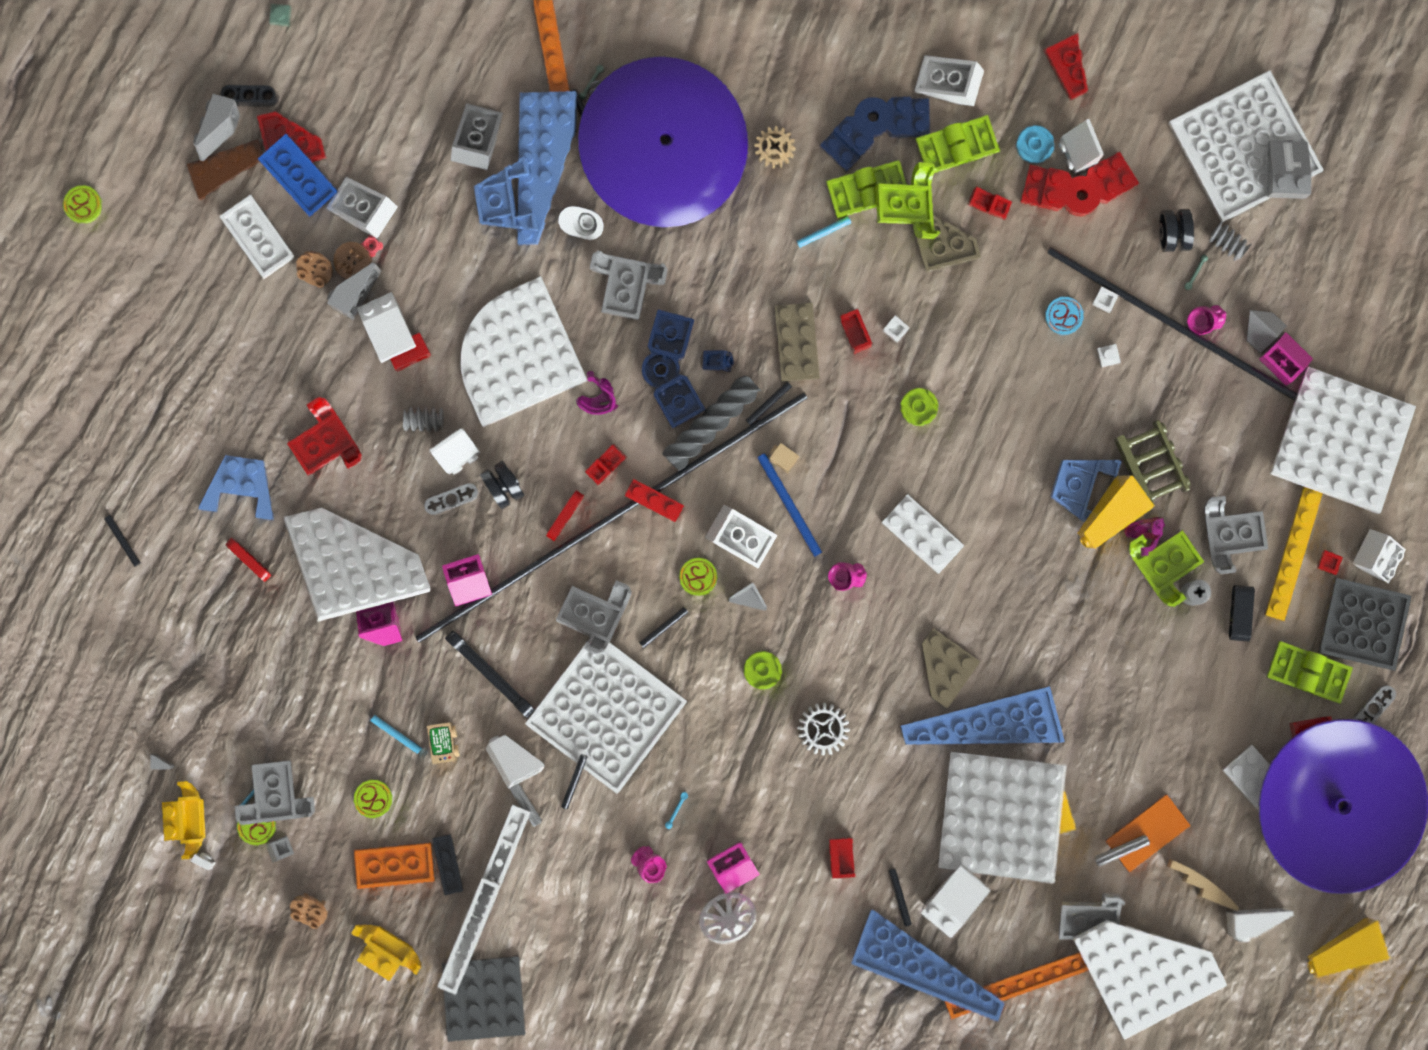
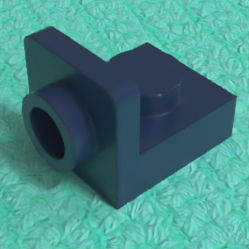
(717, 360)

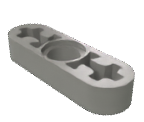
(440, 509)
(1381, 708)

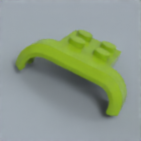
(909, 202)
(1166, 565)

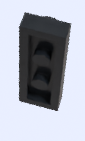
(448, 864)

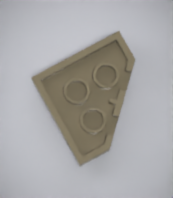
(948, 248)
(946, 667)

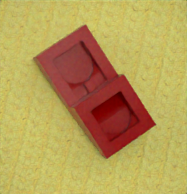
(989, 203)
(606, 464)

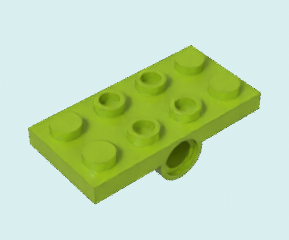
(958, 144)
(858, 190)
(1309, 672)

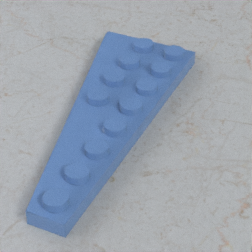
(1014, 719)
(901, 958)

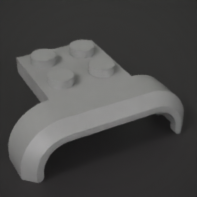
(626, 282)
(1232, 534)
(594, 615)
(274, 796)
(1082, 916)

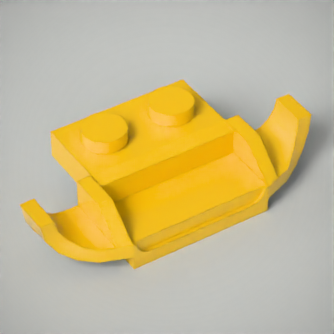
(185, 820)
(385, 951)

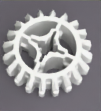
(810, 718)

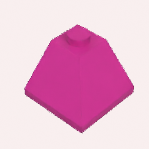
(379, 624)

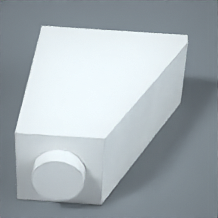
(512, 760)

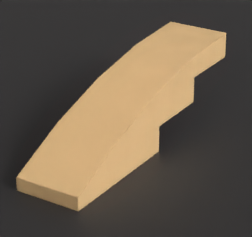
(1207, 888)

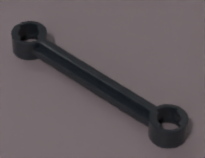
(490, 674)

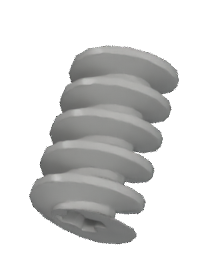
(1228, 241)
(423, 419)
(1201, 587)

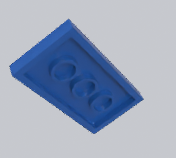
(298, 175)

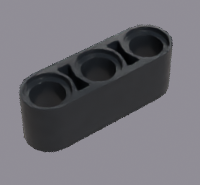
(258, 98)
(1241, 613)

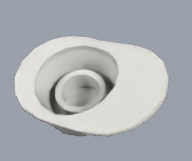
(581, 222)

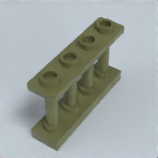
(1132, 462)

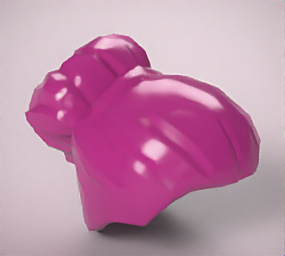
(1205, 319)
(845, 576)
(649, 865)

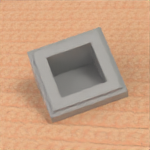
(158, 762)
(279, 849)

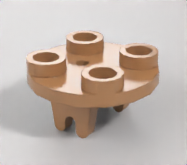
(357, 254)
(306, 265)
(308, 910)

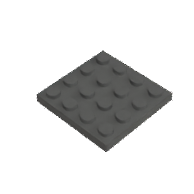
(1364, 624)
(486, 1001)

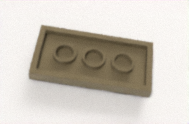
(797, 342)

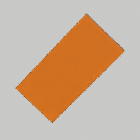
(1158, 822)
(394, 865)

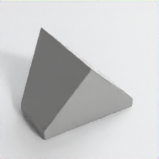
(1263, 329)
(749, 597)

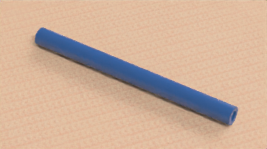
(789, 504)

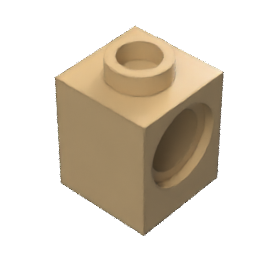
(783, 457)

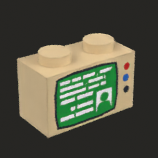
(443, 743)

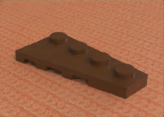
(223, 167)

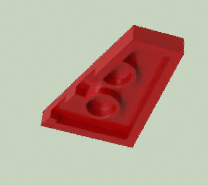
(1068, 66)

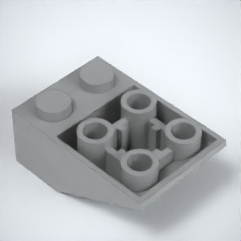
(217, 125)

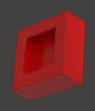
(1329, 562)

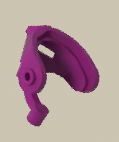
(592, 405)
(1141, 527)

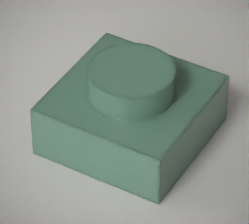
(280, 15)

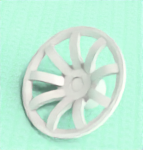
(729, 921)

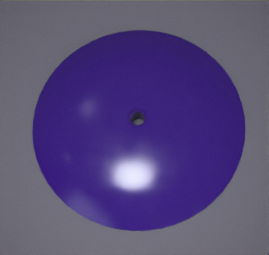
(654, 180)
(1380, 811)

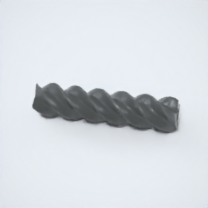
(714, 419)

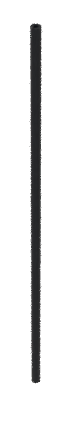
(1172, 323)

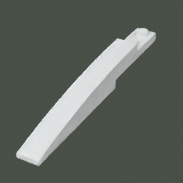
(484, 899)

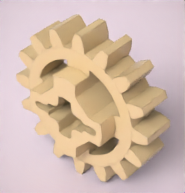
(780, 153)

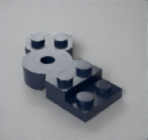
(855, 134)
(668, 346)

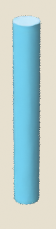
(824, 231)
(396, 734)

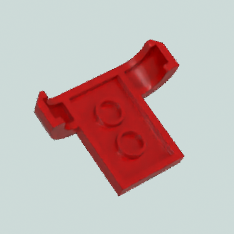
(324, 440)

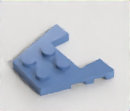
(496, 199)
(241, 478)
(1076, 481)

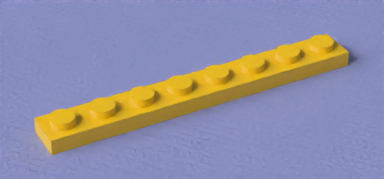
(1293, 554)

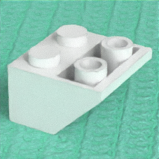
(1379, 556)

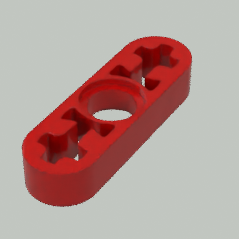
(565, 515)
(248, 559)

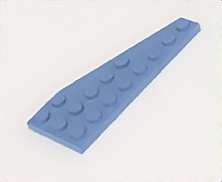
(545, 138)

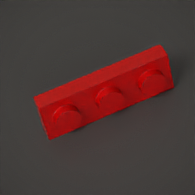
(654, 500)

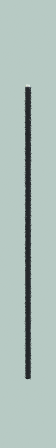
(611, 517)

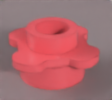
(376, 245)

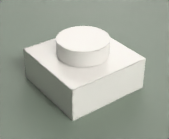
(1105, 300)
(896, 329)
(1108, 355)
(203, 860)

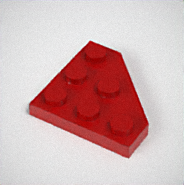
(275, 126)

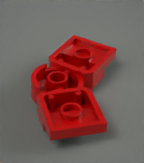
(1057, 189)

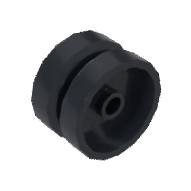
(1176, 230)
(503, 484)

